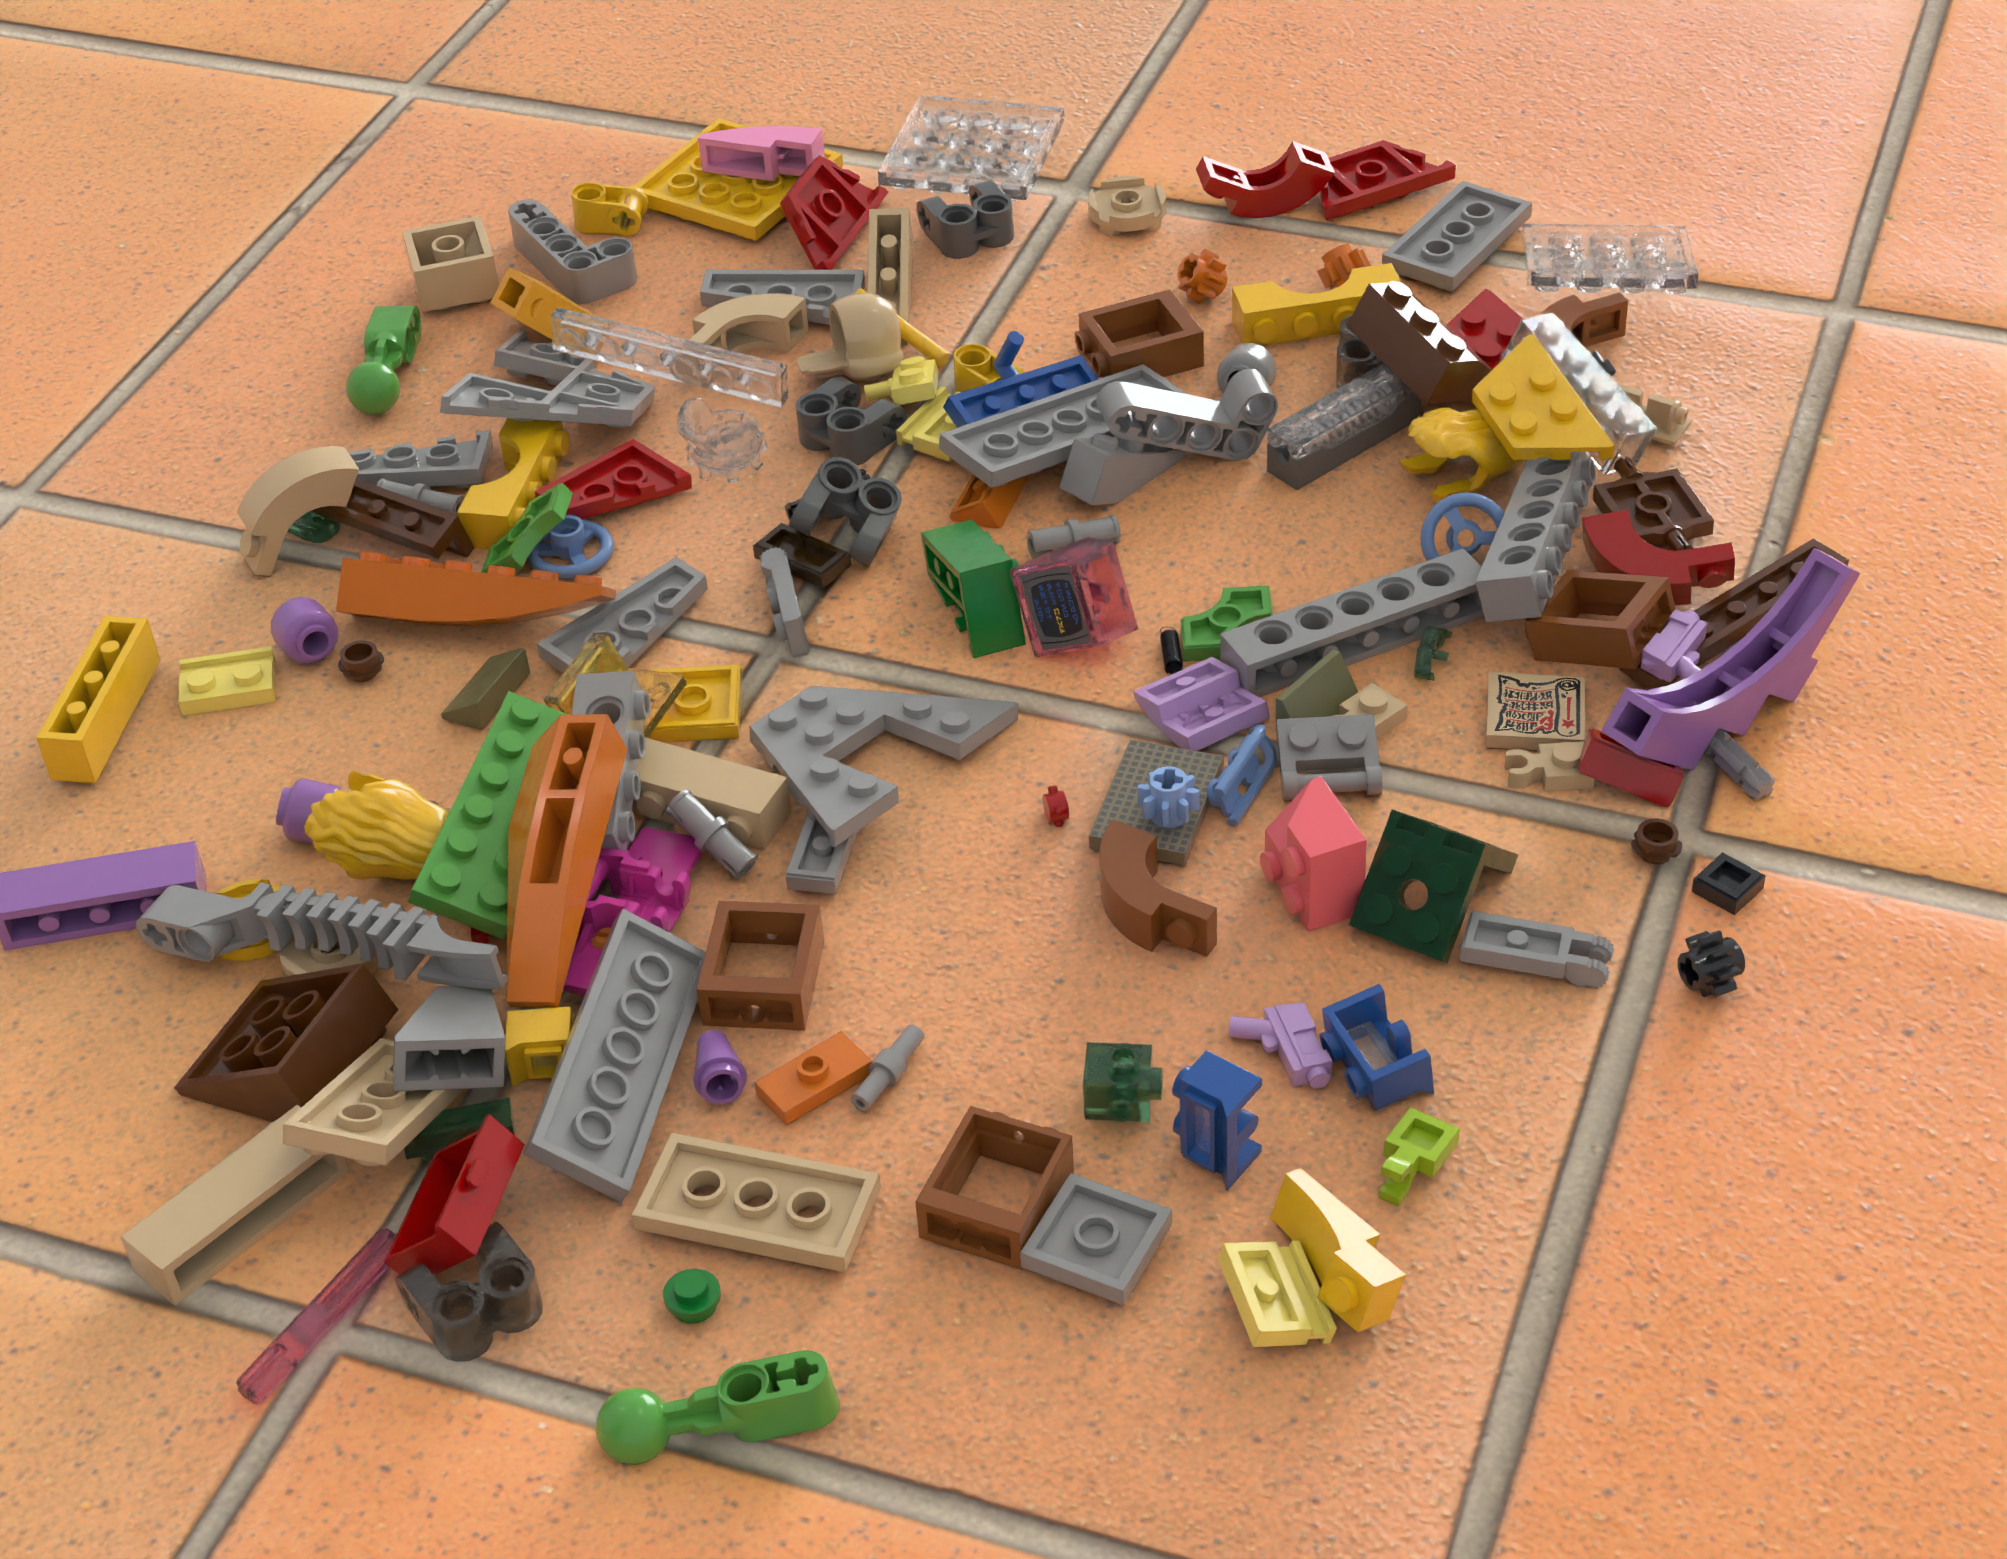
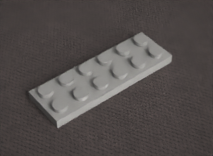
(1037, 432)
(618, 1057)

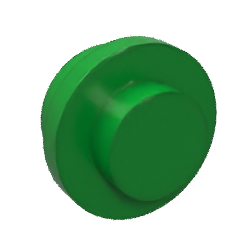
(692, 1295)

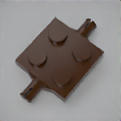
(1658, 504)

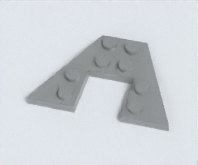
(579, 395)
(828, 723)

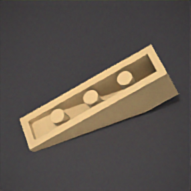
(891, 258)

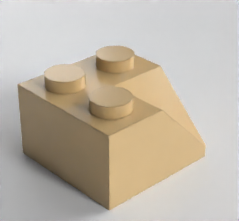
(451, 264)

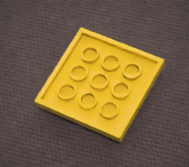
(718, 200)

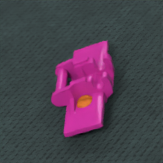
(650, 883)

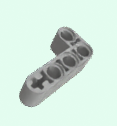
(571, 266)
(1193, 423)

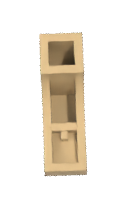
(753, 323)
(286, 493)

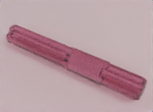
(316, 1319)

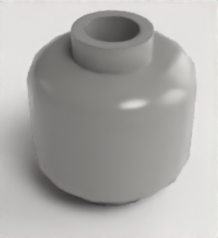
(1246, 357)

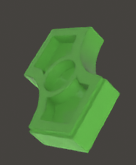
(535, 522)
(1236, 608)

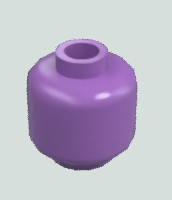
(304, 630)
(296, 807)

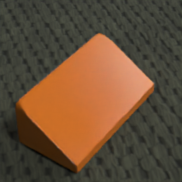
(987, 505)

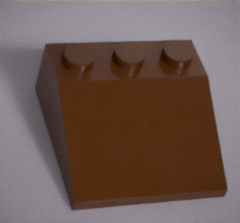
(1416, 344)
(290, 1041)

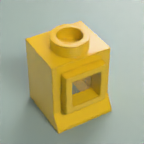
(536, 1041)

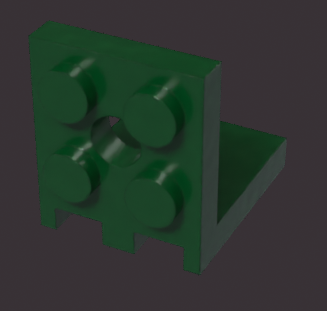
(1447, 866)

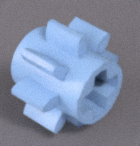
(1168, 797)

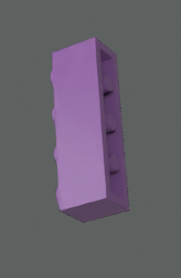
(91, 893)

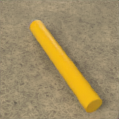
(920, 341)

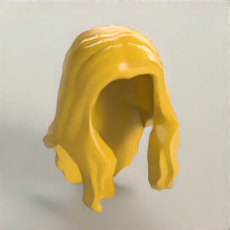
(1453, 434)
(375, 828)

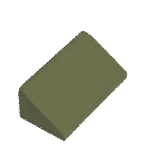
(487, 689)
(1318, 690)

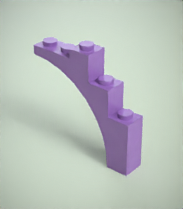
(1772, 659)

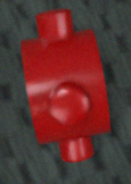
(1055, 806)

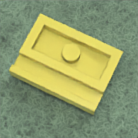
(926, 425)
(227, 681)
(1276, 1293)

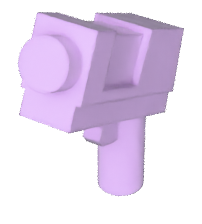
(1675, 647)
(1293, 1035)

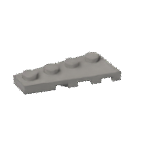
(438, 465)
(633, 618)

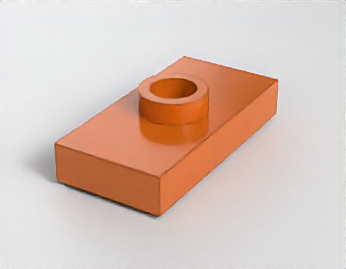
(813, 1077)

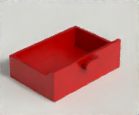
(456, 1200)

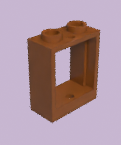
(1174, 352)
(1637, 600)
(782, 1001)
(980, 1227)

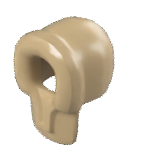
(863, 340)

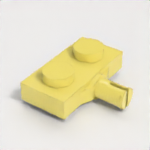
(911, 382)

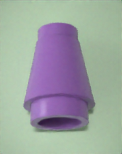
(718, 1070)

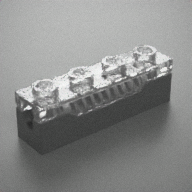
(1340, 427)

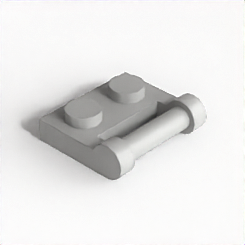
(1326, 745)

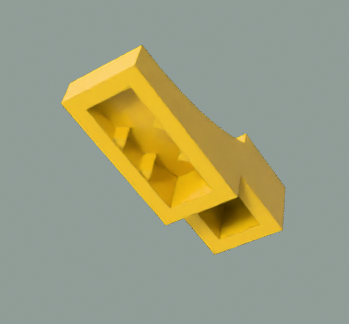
(1341, 1248)

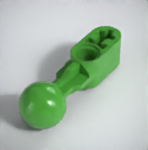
(388, 342)
(750, 1400)

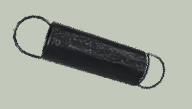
(1171, 651)

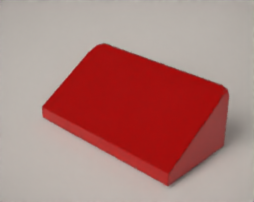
(1621, 768)

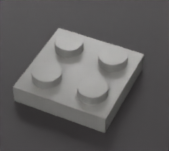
(1096, 1238)

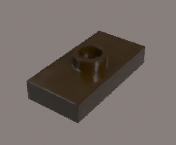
(807, 556)

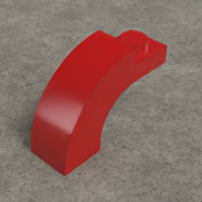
(1268, 190)
(1620, 550)

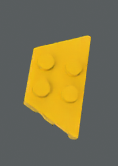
(1537, 408)

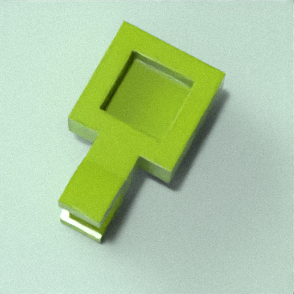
(1412, 1146)

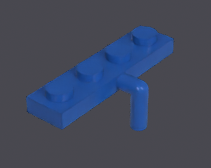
(1016, 388)

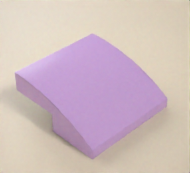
(1201, 704)

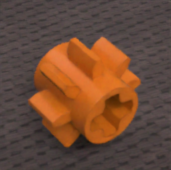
(1339, 264)
(1202, 276)

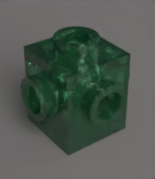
(1120, 1082)

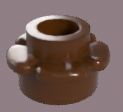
(360, 661)
(1656, 841)

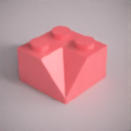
(1316, 857)

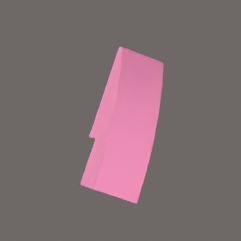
(760, 151)

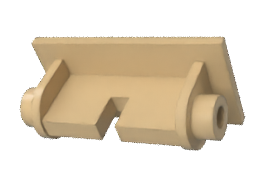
(1664, 413)

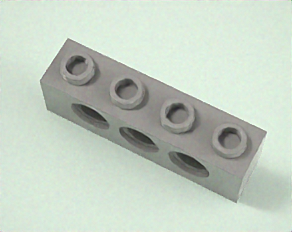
(626, 706)

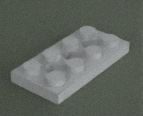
(1457, 235)

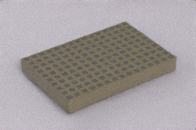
(1122, 797)

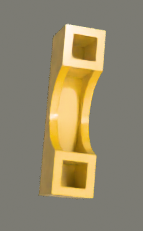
(1272, 315)
(532, 456)

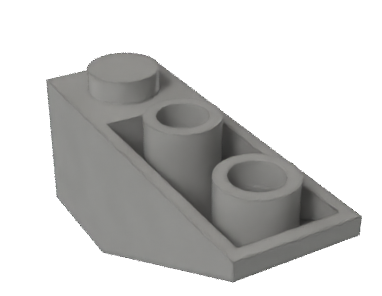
(1113, 468)

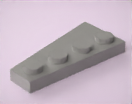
(816, 286)

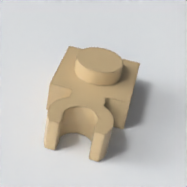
(1374, 700)
(1553, 765)

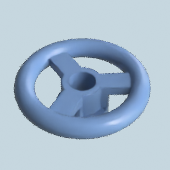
(1448, 507)
(567, 543)

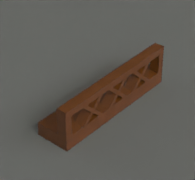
(401, 520)

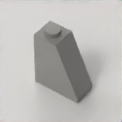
(451, 1043)

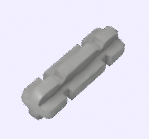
(1740, 765)

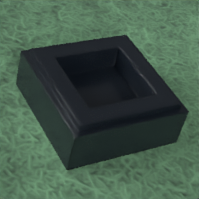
(1728, 883)

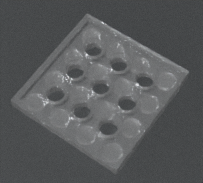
(969, 141)
(1608, 257)

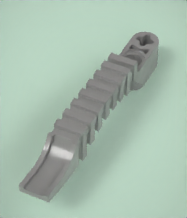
(210, 925)

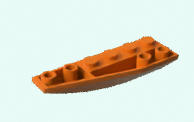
(454, 595)
(556, 849)

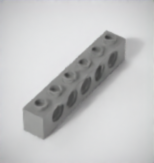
(1534, 537)
(1355, 622)

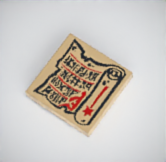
(1534, 710)

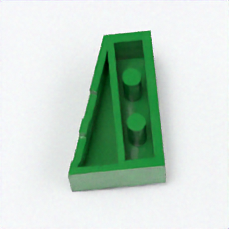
(975, 578)

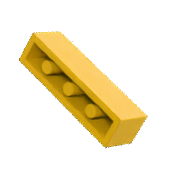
(98, 699)

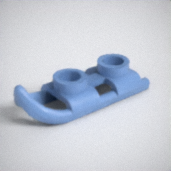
(1243, 768)

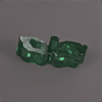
(1430, 642)

